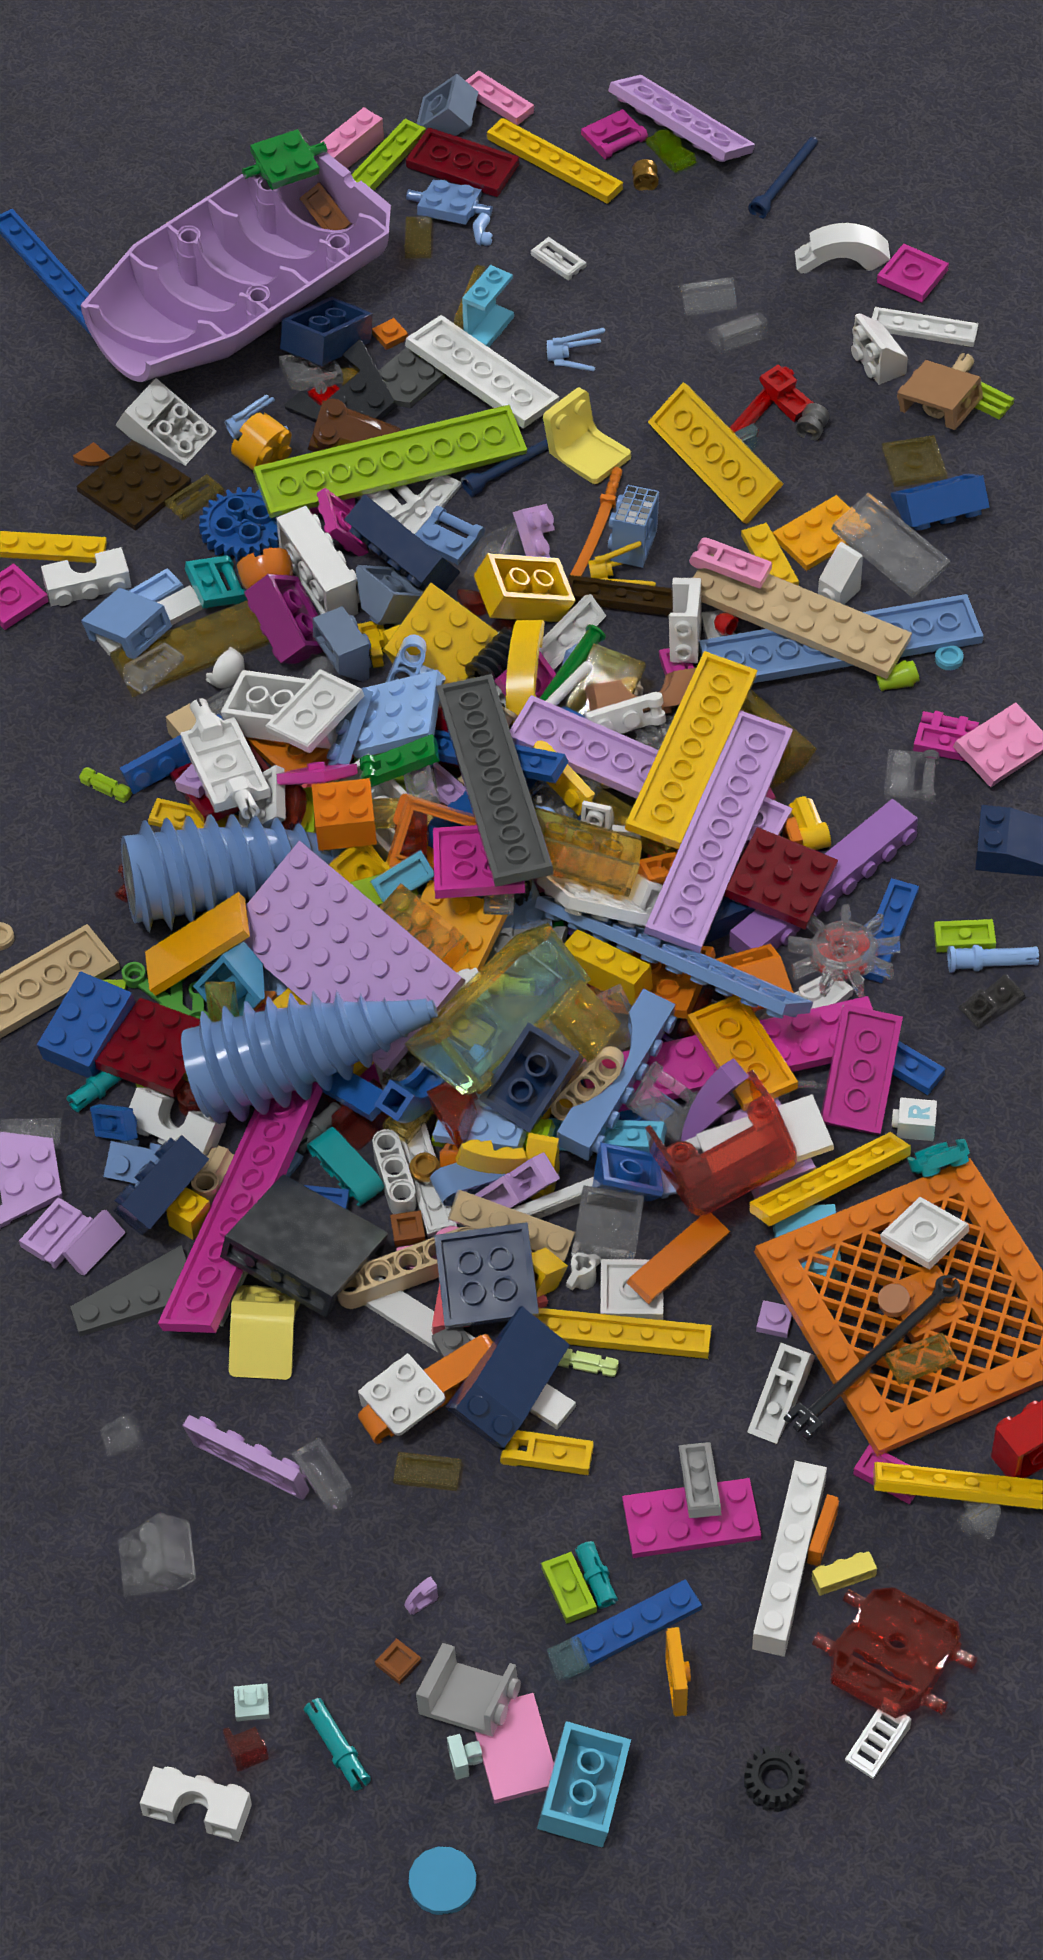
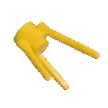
(602, 566)

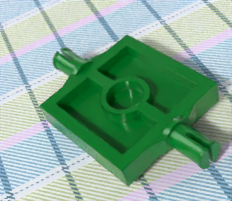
(284, 159)

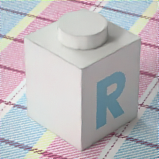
(915, 1119)

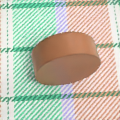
(894, 1300)

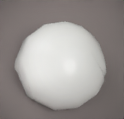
(226, 669)

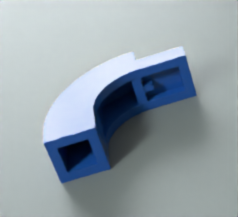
(409, 1098)

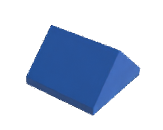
(628, 1171)

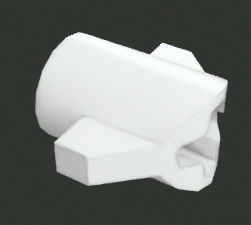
(583, 1271)

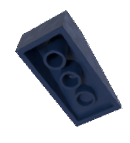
(1009, 841)
(508, 1378)

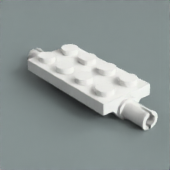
(224, 762)

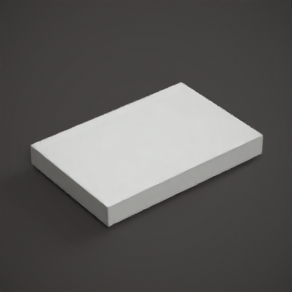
(314, 711)

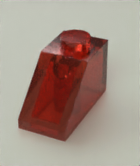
(454, 1111)

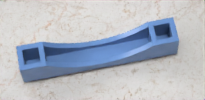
(589, 1121)

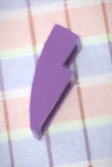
(713, 1099)

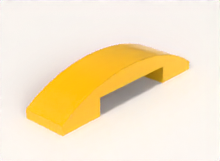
(523, 663)

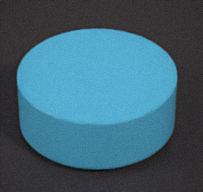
(949, 657)

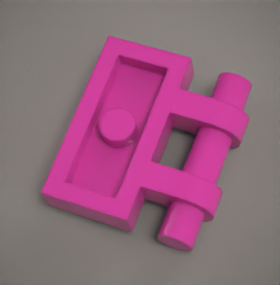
(941, 738)

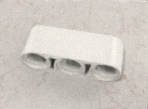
(390, 1162)

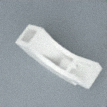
(843, 241)

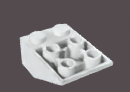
(165, 424)

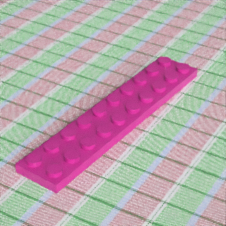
(801, 1040)
(259, 1161)

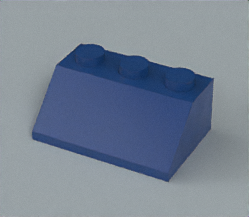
(942, 500)

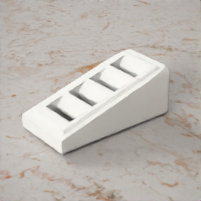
(903, 1725)

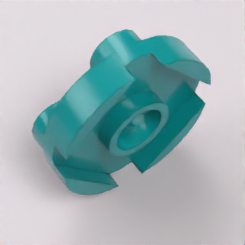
(932, 1158)

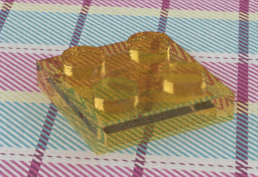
(584, 1020)

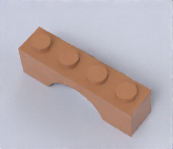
(613, 692)

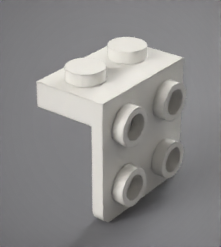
(402, 1395)

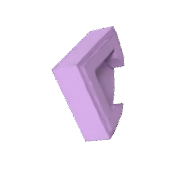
(422, 1596)

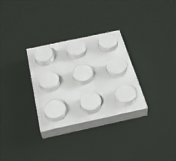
(593, 900)

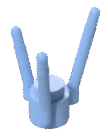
(559, 348)
(236, 421)

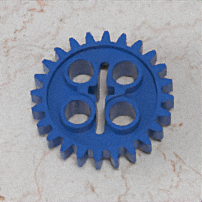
(238, 524)

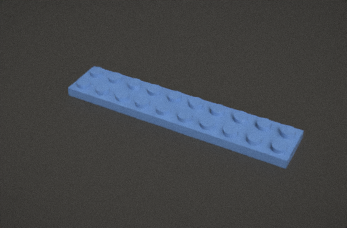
(774, 656)
(679, 960)

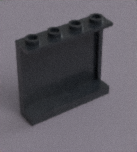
(302, 1244)

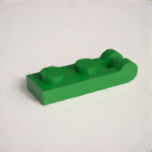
(399, 760)

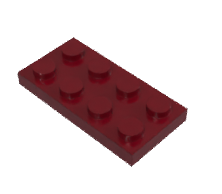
(462, 161)

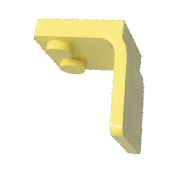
(577, 440)
(261, 1333)

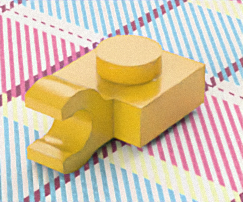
(375, 635)

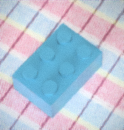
(584, 1784)

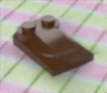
(342, 426)

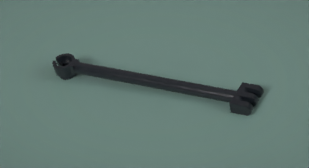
(809, 1416)

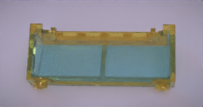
(494, 1007)

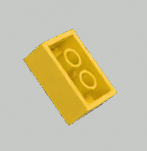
(524, 587)

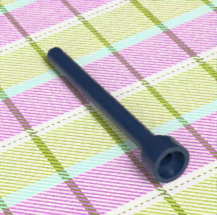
(762, 203)
(474, 483)

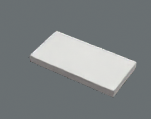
(801, 1119)

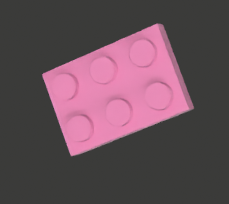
(1001, 744)

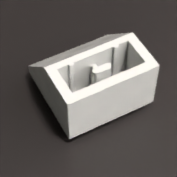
(877, 350)

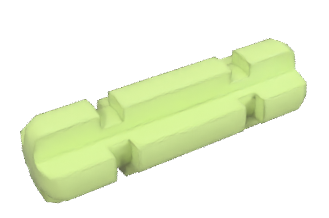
(589, 1363)

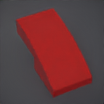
(781, 388)

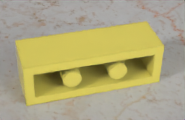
(844, 1573)

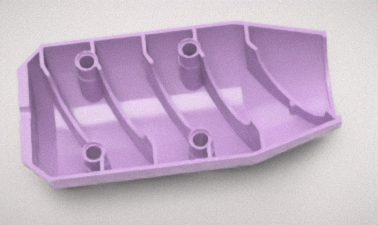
(230, 271)

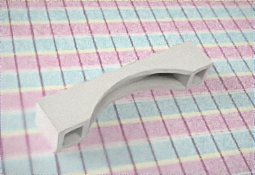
(789, 1558)

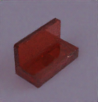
(355, 1127)

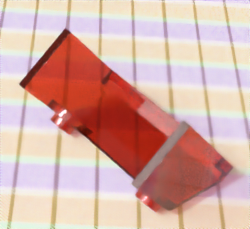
(733, 1166)

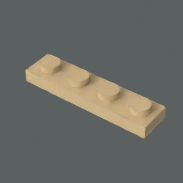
(482, 1213)

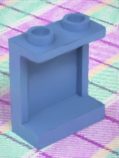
(128, 620)

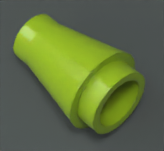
(902, 676)

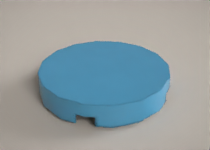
(442, 1880)

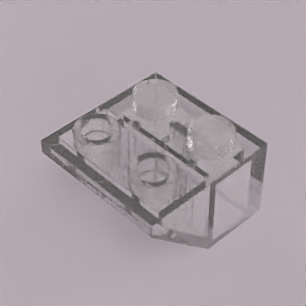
(157, 1556)

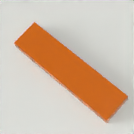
(677, 1257)

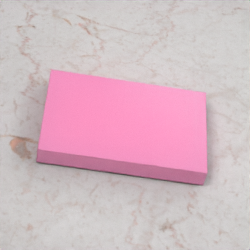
(517, 1753)

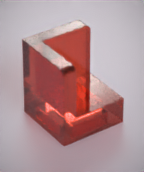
(245, 1748)

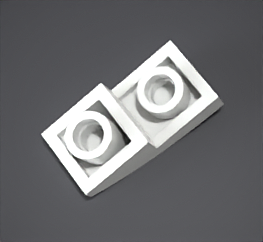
(597, 814)

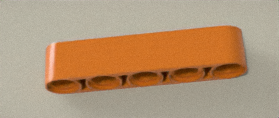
(446, 1373)

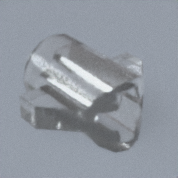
(979, 1518)

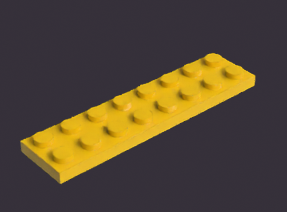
(690, 750)

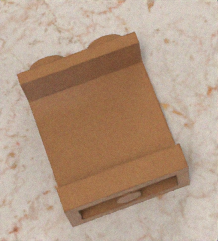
(942, 389)

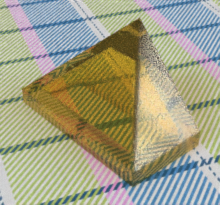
(219, 995)

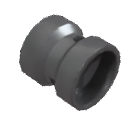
(815, 418)

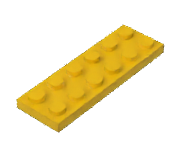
(715, 453)

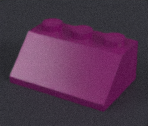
(284, 616)

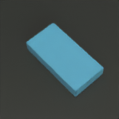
(409, 872)

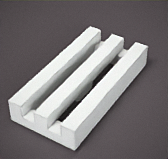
(556, 261)

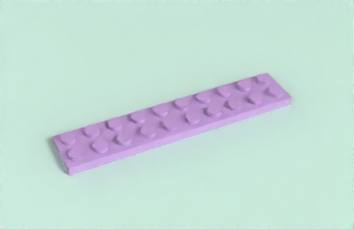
(608, 754)
(718, 832)

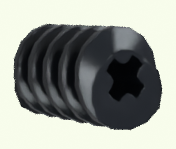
(492, 658)

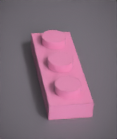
(500, 98)

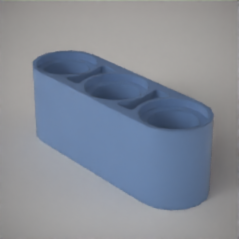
(456, 1177)

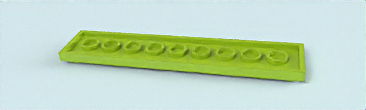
(391, 460)

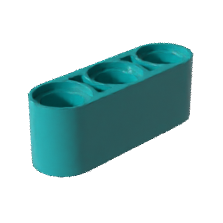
(347, 1165)

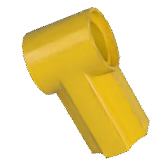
(813, 831)

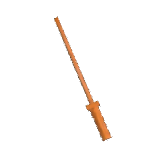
(607, 502)

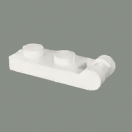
(629, 713)

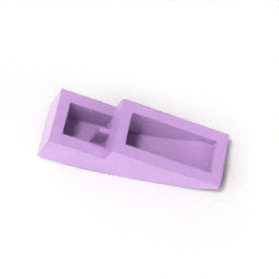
(521, 1182)

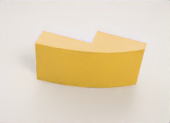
(481, 1157)

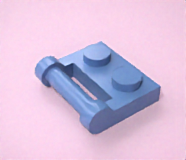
(445, 542)

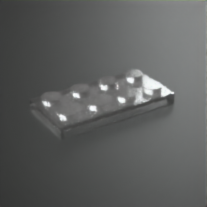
(890, 545)

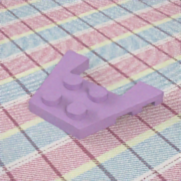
(26, 1175)

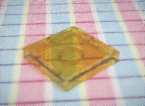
(914, 461)

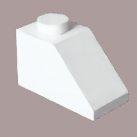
(841, 575)

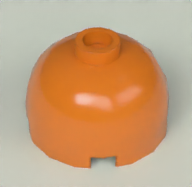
(254, 568)

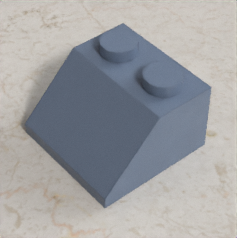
(449, 107)
(385, 594)

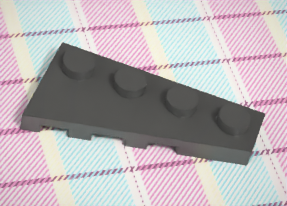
(131, 1297)

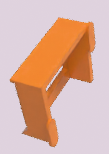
(403, 816)

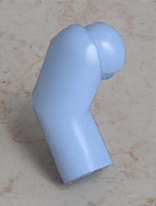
(479, 226)

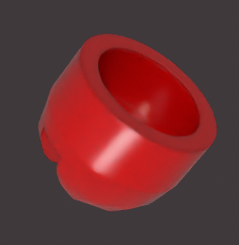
(725, 623)

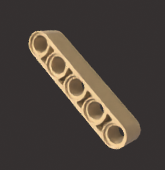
(396, 1277)

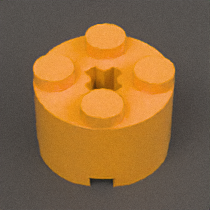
(262, 441)

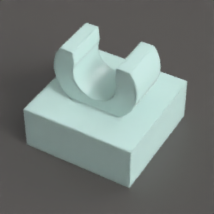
(251, 1702)
(462, 1756)

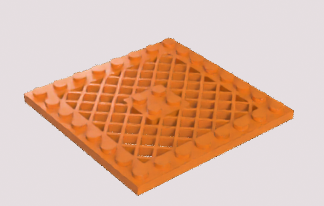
(934, 1411)

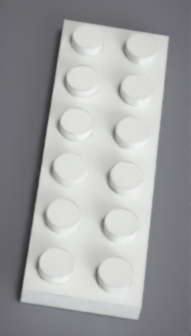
(481, 370)

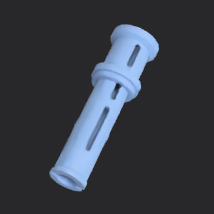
(977, 958)

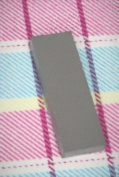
(699, 1480)

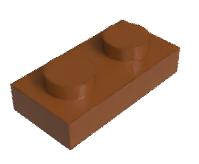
(324, 209)

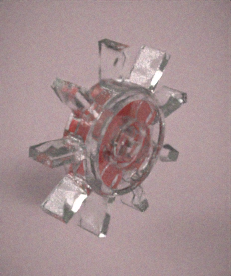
(844, 951)

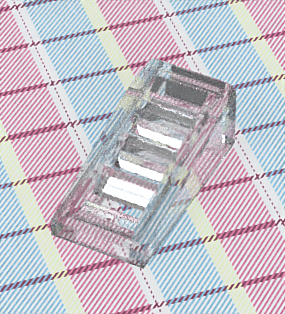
(143, 680)

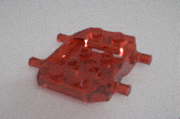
(929, 1643)

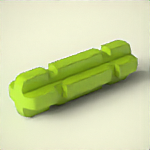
(105, 785)

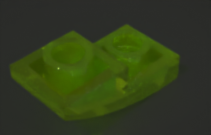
(669, 150)

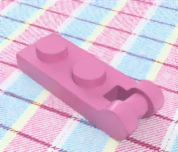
(731, 562)

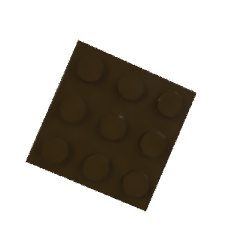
(133, 484)

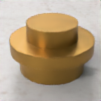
(423, 1166)

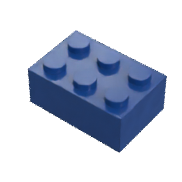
(84, 1024)

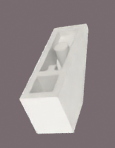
(780, 1392)

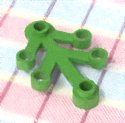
(174, 1001)

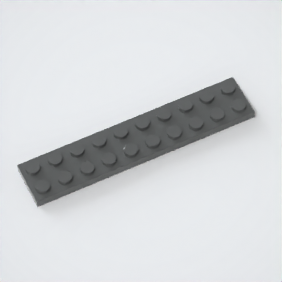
(494, 781)

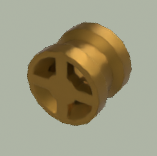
(645, 175)

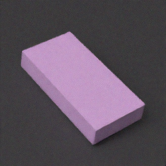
(93, 1242)

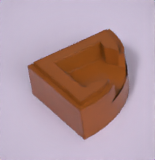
(91, 456)

